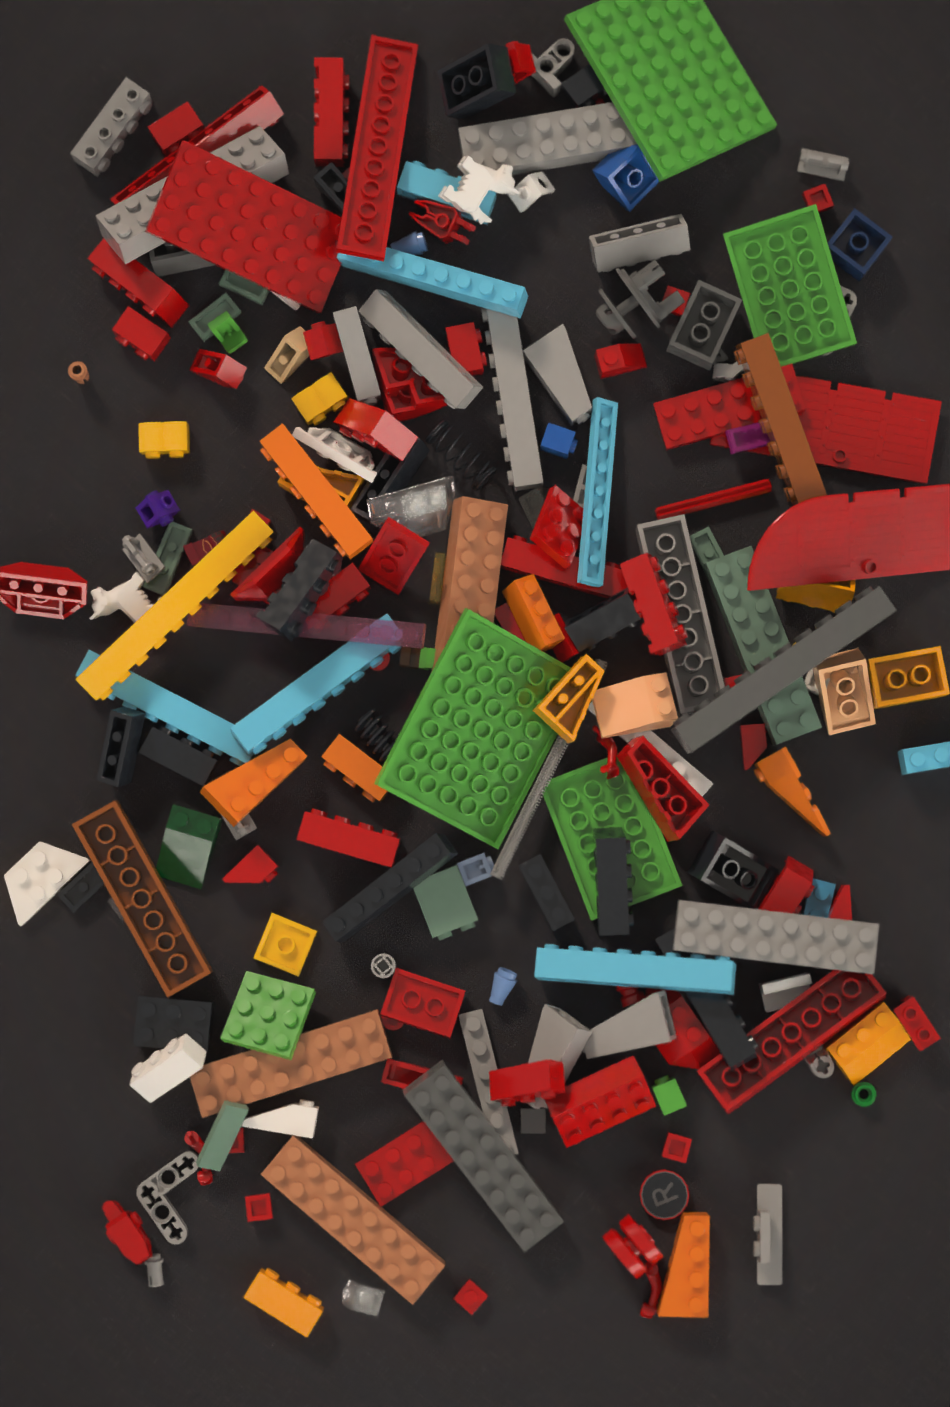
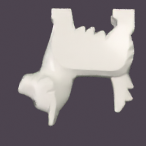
(475, 185)
(124, 596)

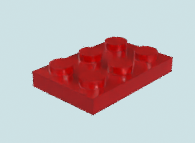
(559, 527)
(393, 555)
(422, 1003)

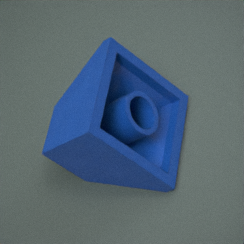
(626, 175)

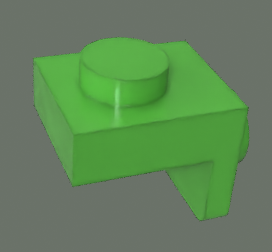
(228, 332)

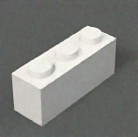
(167, 1067)

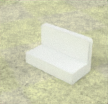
(784, 990)

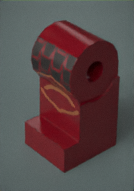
(198, 550)

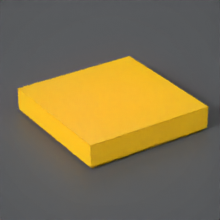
(285, 944)

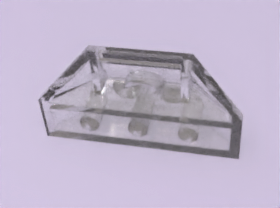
(419, 508)

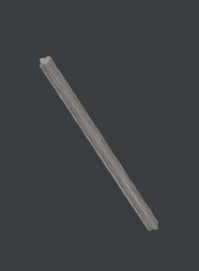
(531, 802)

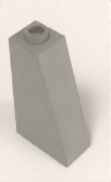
(357, 356)
(559, 373)
(636, 1027)
(558, 1039)

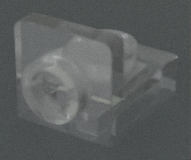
(362, 1298)

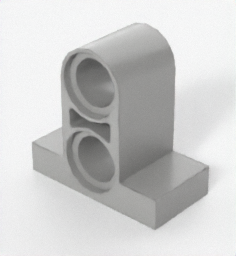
(556, 62)

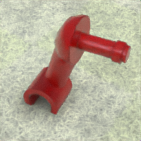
(611, 767)
(193, 1140)
(653, 1276)

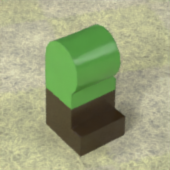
(417, 658)

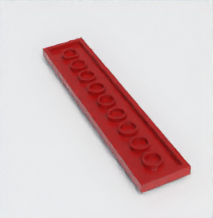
(377, 148)

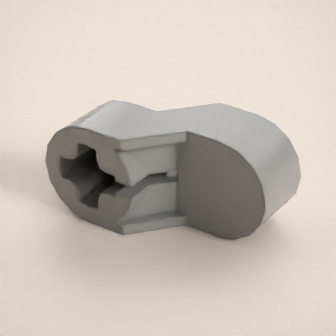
(727, 372)
(822, 1065)

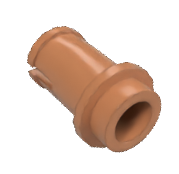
(72, 370)

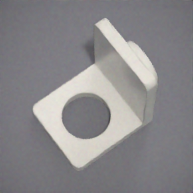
(531, 190)

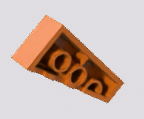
(249, 784)
(687, 1275)

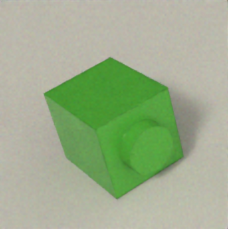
(668, 1094)

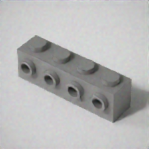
(112, 127)
(639, 243)

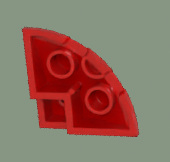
(401, 389)

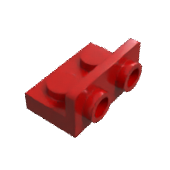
(916, 1023)

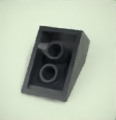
(733, 870)

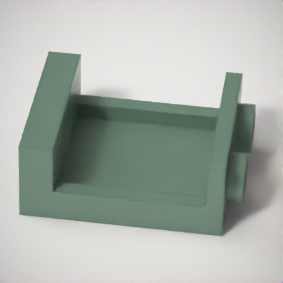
(445, 903)

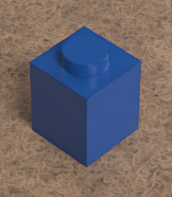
(558, 441)

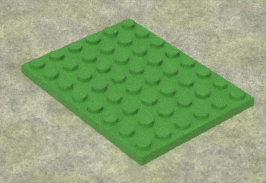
(671, 79)
(474, 731)

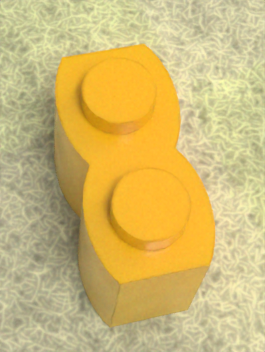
(320, 399)
(164, 438)

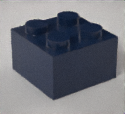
(858, 244)

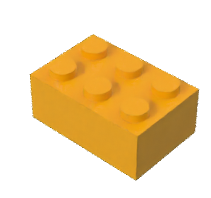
(907, 677)

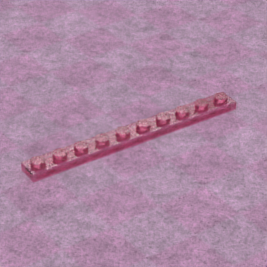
(315, 626)

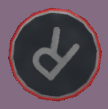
(664, 1194)

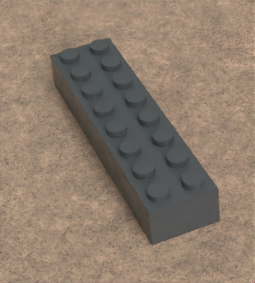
(483, 1155)

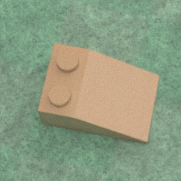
(848, 696)
(635, 706)

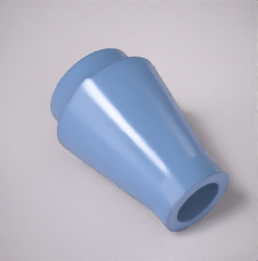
(411, 244)
(502, 985)

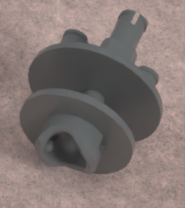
(638, 283)

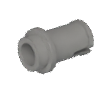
(154, 1270)

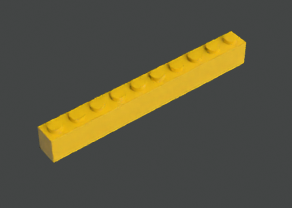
(174, 606)

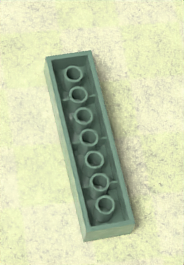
(755, 636)

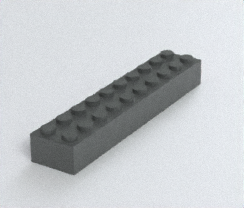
(787, 666)

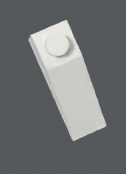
(290, 1119)

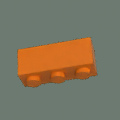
(533, 613)
(356, 767)

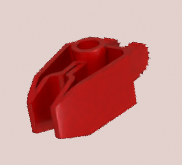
(442, 221)
(126, 1231)

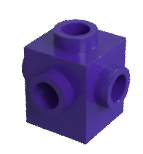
(159, 504)

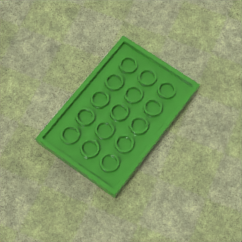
(791, 285)
(590, 801)

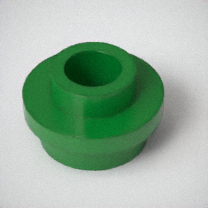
(871, 1094)

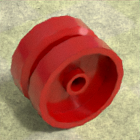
(635, 1244)

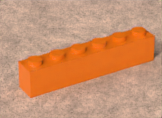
(316, 491)

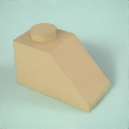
(288, 355)

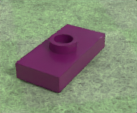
(746, 438)

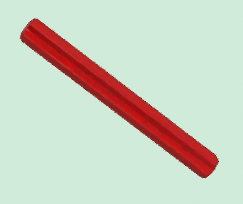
(713, 499)

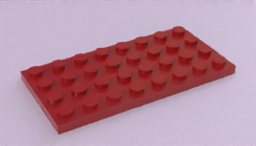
(248, 227)

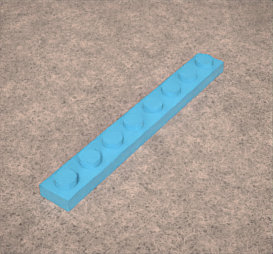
(597, 492)

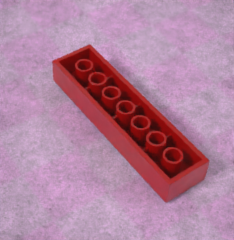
(793, 1035)

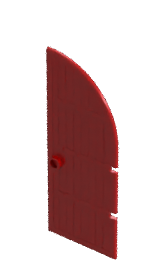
(865, 431)
(855, 540)

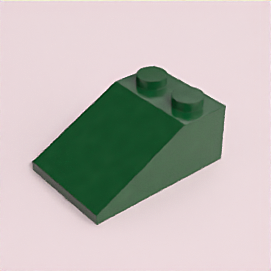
(188, 846)

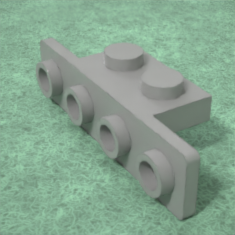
(769, 1234)

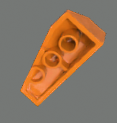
(782, 777)

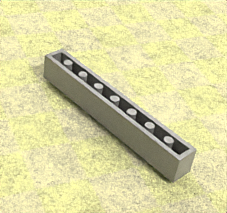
(514, 400)

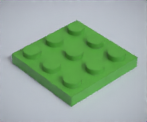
(268, 1015)

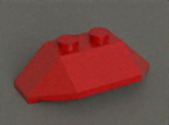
(269, 574)
(42, 590)
(693, 1044)

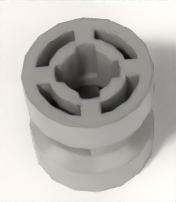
(383, 965)

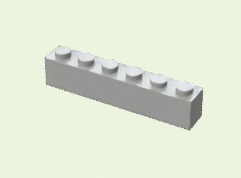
(420, 349)

